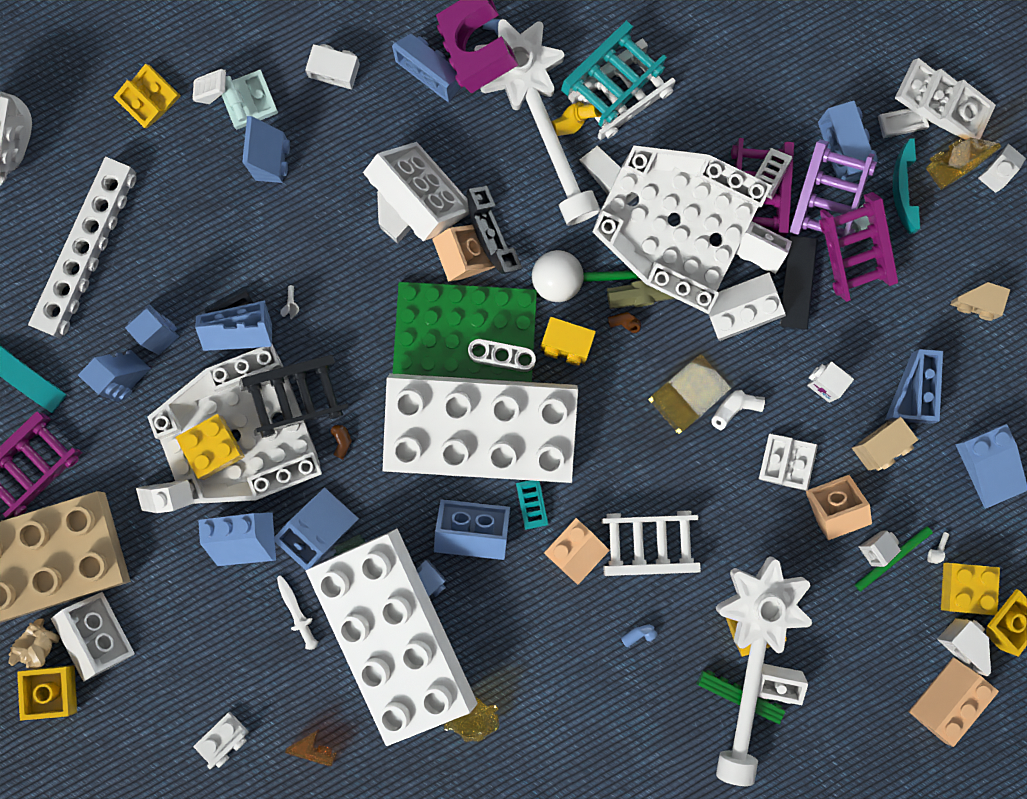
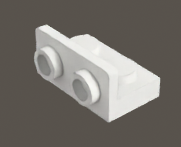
(221, 740)

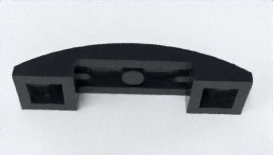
(488, 233)

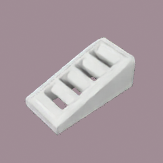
(209, 87)
(779, 175)

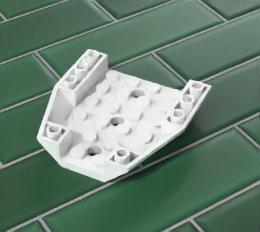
(706, 197)
(268, 462)

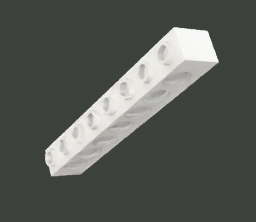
(71, 255)

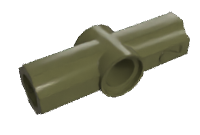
(636, 294)

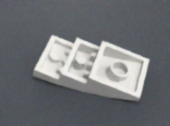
(945, 101)

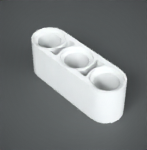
(493, 347)

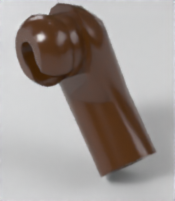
(625, 319)
(343, 439)

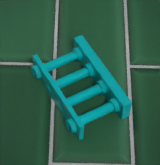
(607, 53)

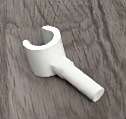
(291, 307)
(938, 555)

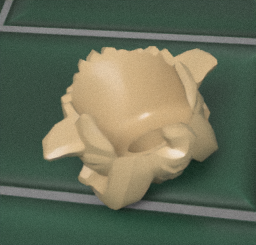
(33, 646)

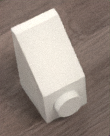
(1002, 168)
(880, 548)

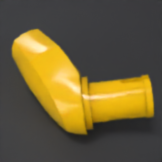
(574, 118)

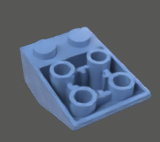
(315, 529)

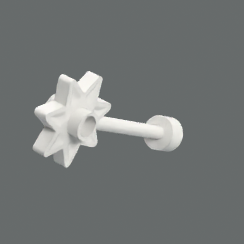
(528, 82)
(763, 611)

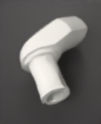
(734, 403)

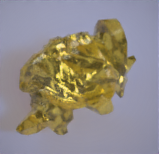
(476, 724)

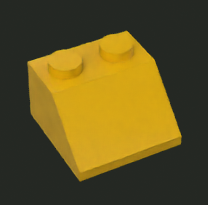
(1009, 625)

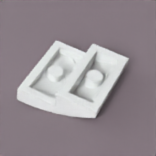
(788, 462)

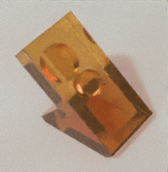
(305, 749)

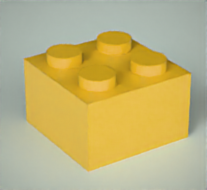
(567, 341)
(210, 447)
(970, 588)
(47, 692)

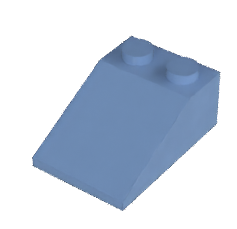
(265, 151)
(994, 465)

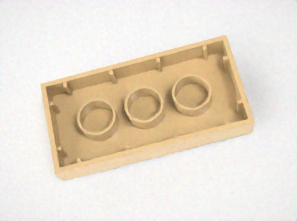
(58, 555)

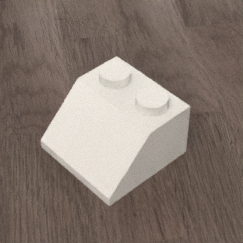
(968, 644)

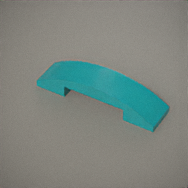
(908, 214)
(29, 382)

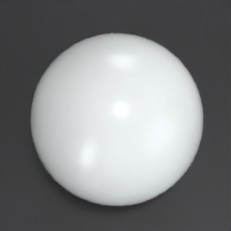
(557, 276)

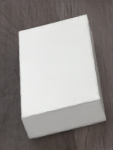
(901, 122)

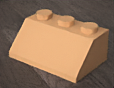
(953, 702)

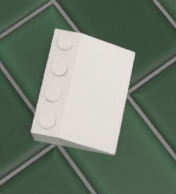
(417, 190)

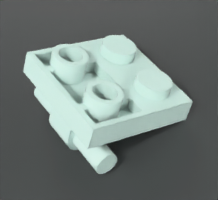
(248, 97)

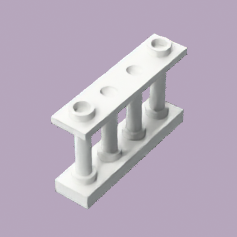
(663, 90)
(639, 565)

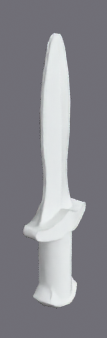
(300, 621)

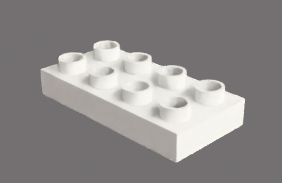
(479, 428)
(392, 638)

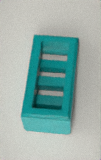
(525, 485)

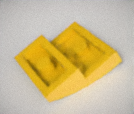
(147, 96)

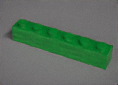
(734, 693)

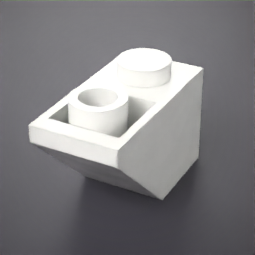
(390, 220)

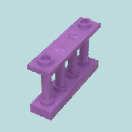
(815, 176)

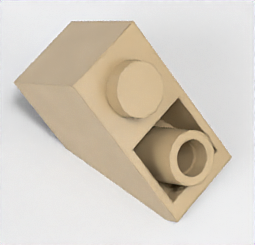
(985, 300)

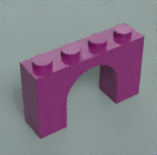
(480, 66)

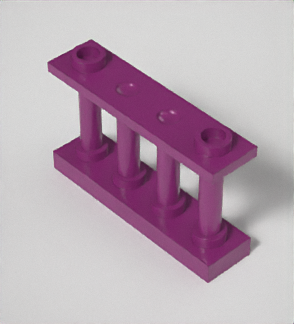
(781, 201)
(880, 251)
(19, 442)

